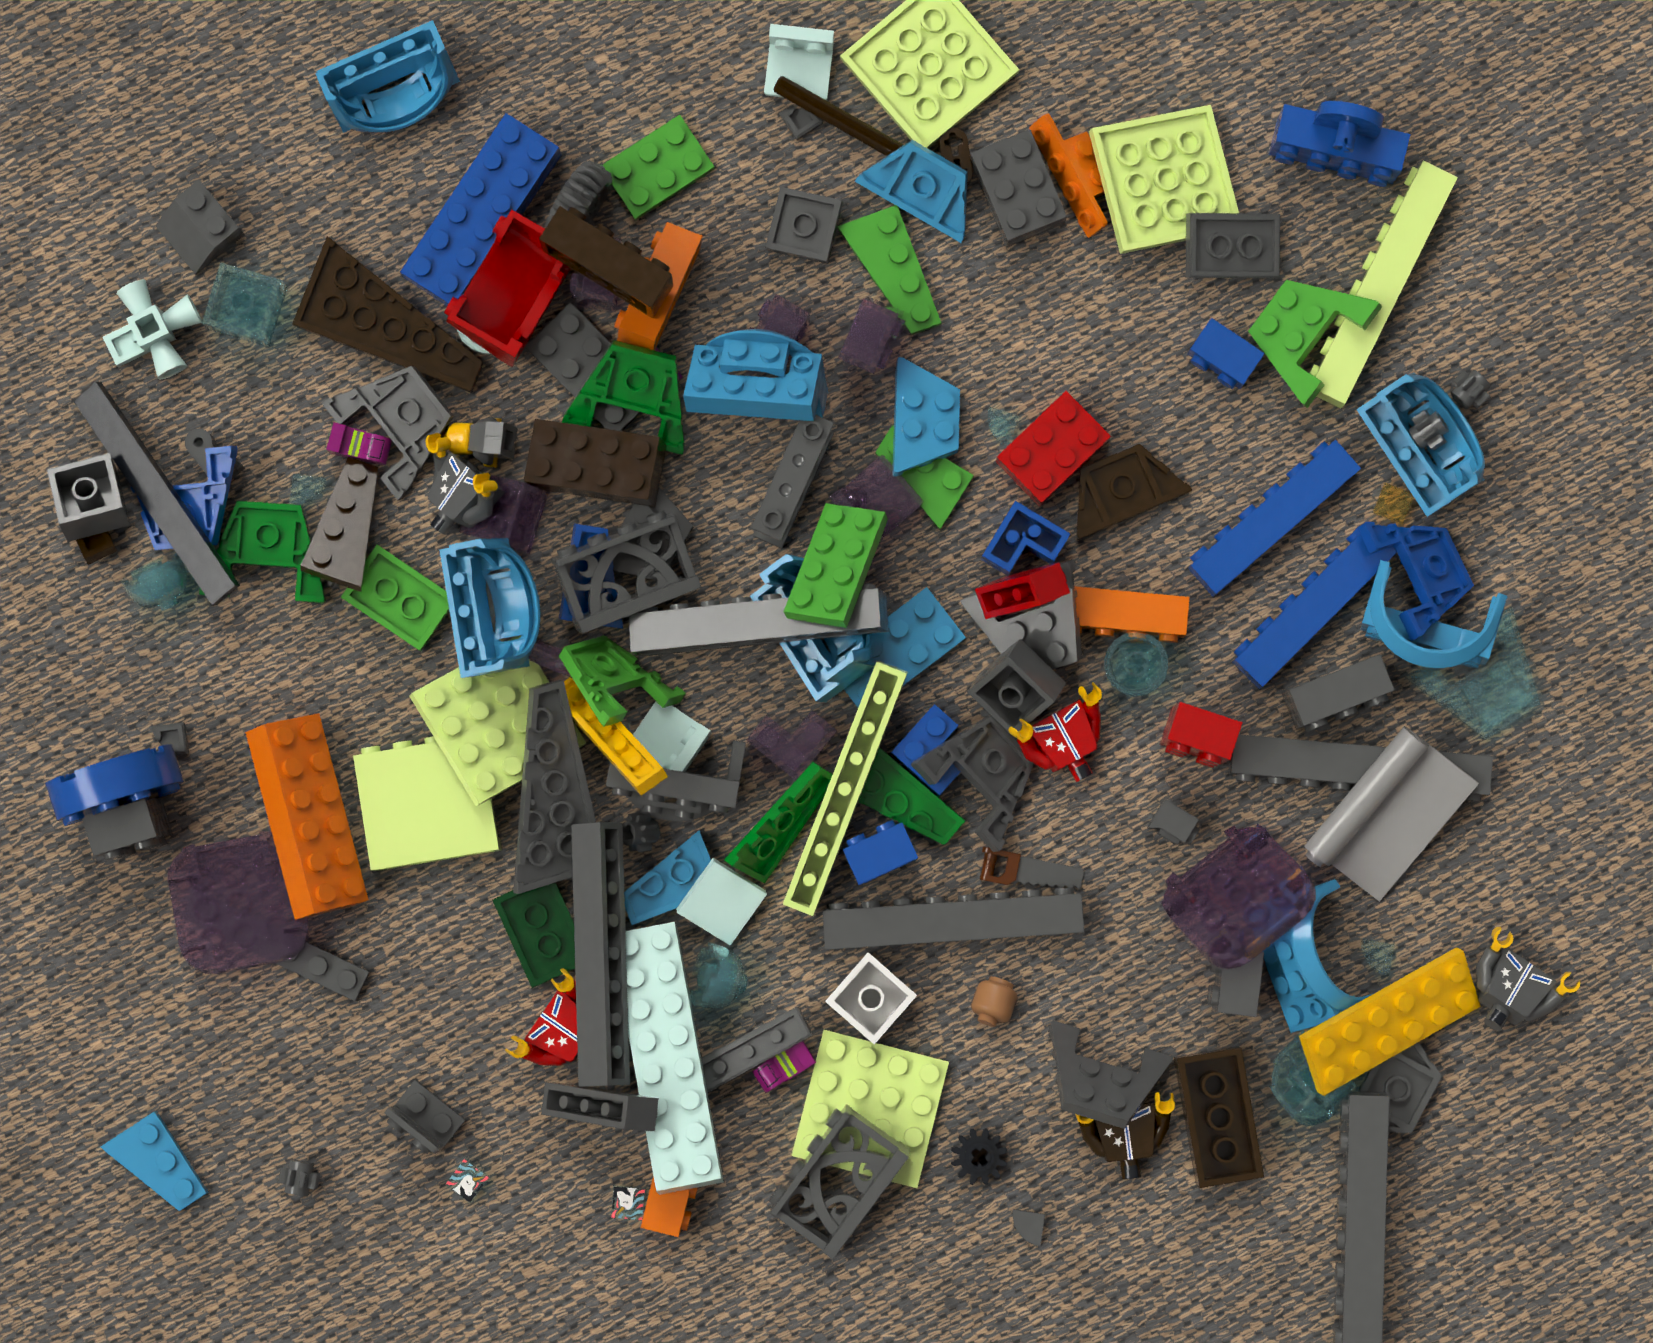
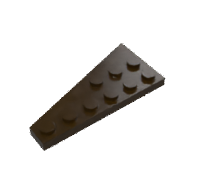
(366, 314)

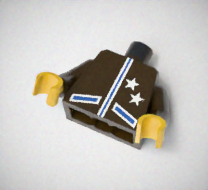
(1138, 1140)

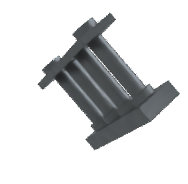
(792, 481)

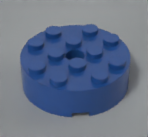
(114, 783)

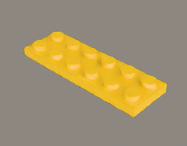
(1389, 1021)

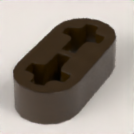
(963, 150)

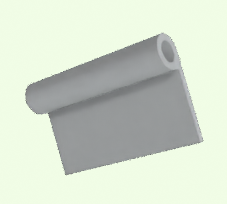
(1391, 814)

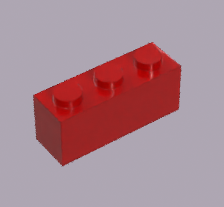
(1022, 590)

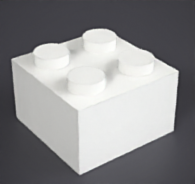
(871, 998)

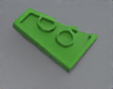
(937, 483)

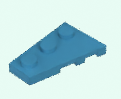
(668, 882)

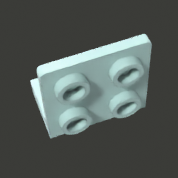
(801, 56)
(671, 737)

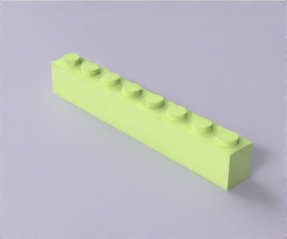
(1384, 278)
(845, 788)

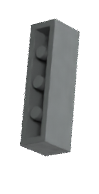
(600, 1106)

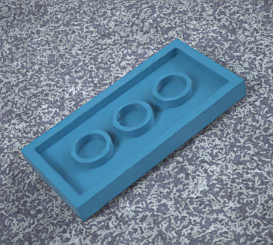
(916, 639)

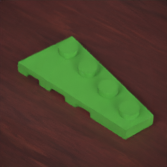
(889, 258)

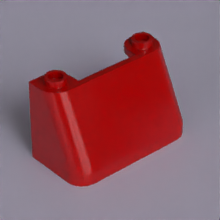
(508, 290)

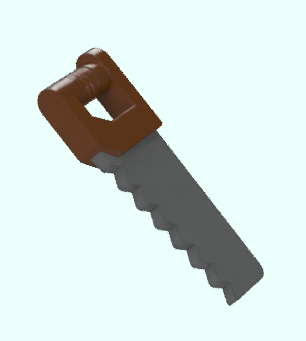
(1029, 870)

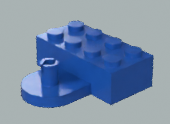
(1340, 139)

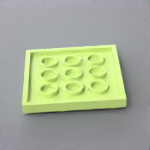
(929, 66)
(1159, 172)
(482, 725)
(882, 1084)

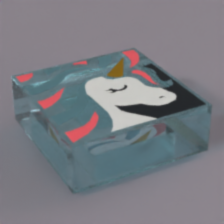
(467, 1180)
(628, 1202)

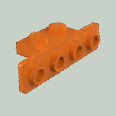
(1075, 170)

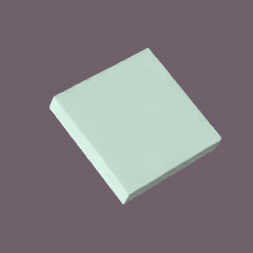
(721, 901)

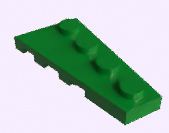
(777, 829)

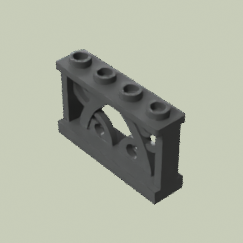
(667, 586)
(839, 1225)

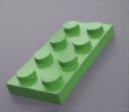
(835, 565)

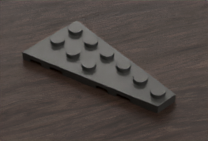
(551, 791)

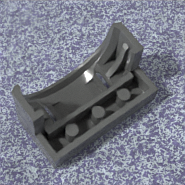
(695, 793)

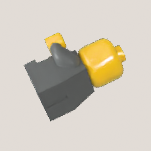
(485, 440)

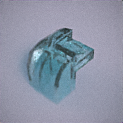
(1296, 1089)

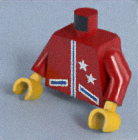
(1064, 736)
(554, 1034)

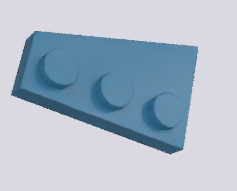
(157, 1160)

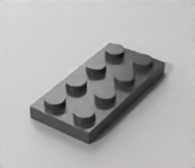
(570, 352)

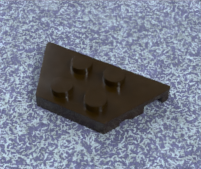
(1123, 488)

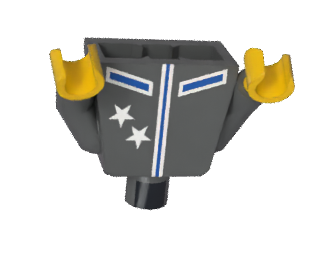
(459, 488)
(1515, 987)

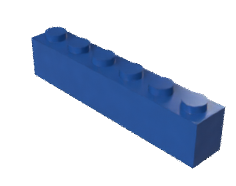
(1274, 517)
(1308, 611)

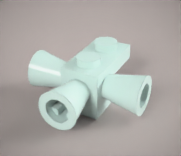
(150, 330)

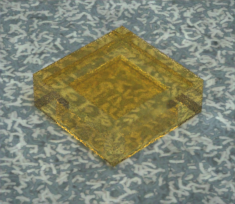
(1393, 503)

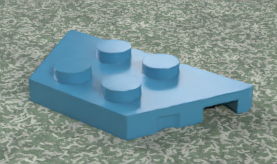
(922, 186)
(923, 417)

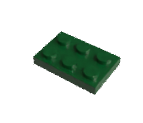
(539, 931)

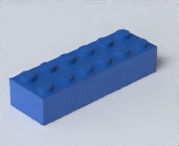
(499, 179)

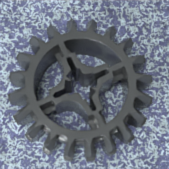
(584, 191)

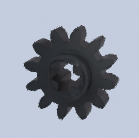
(966, 1156)

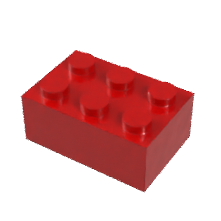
(1052, 448)
(1200, 734)

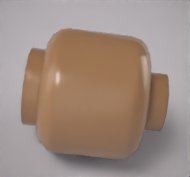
(994, 1001)

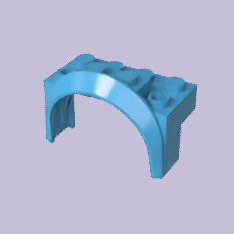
(354, 77)
(789, 396)
(1388, 422)
(514, 602)
(1441, 643)
(820, 670)
(1299, 977)

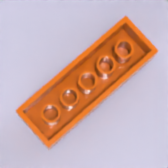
(306, 816)

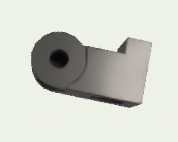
(197, 441)

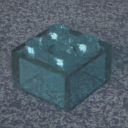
(244, 304)

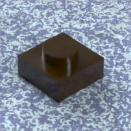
(96, 547)

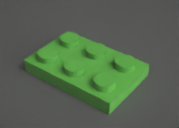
(658, 167)
(399, 598)

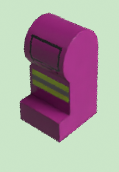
(358, 444)
(784, 1066)

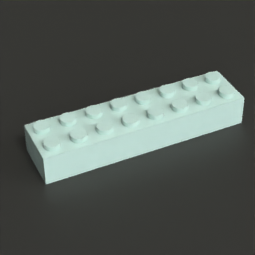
(669, 1061)

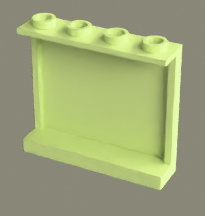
(419, 807)

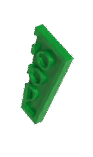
(907, 800)

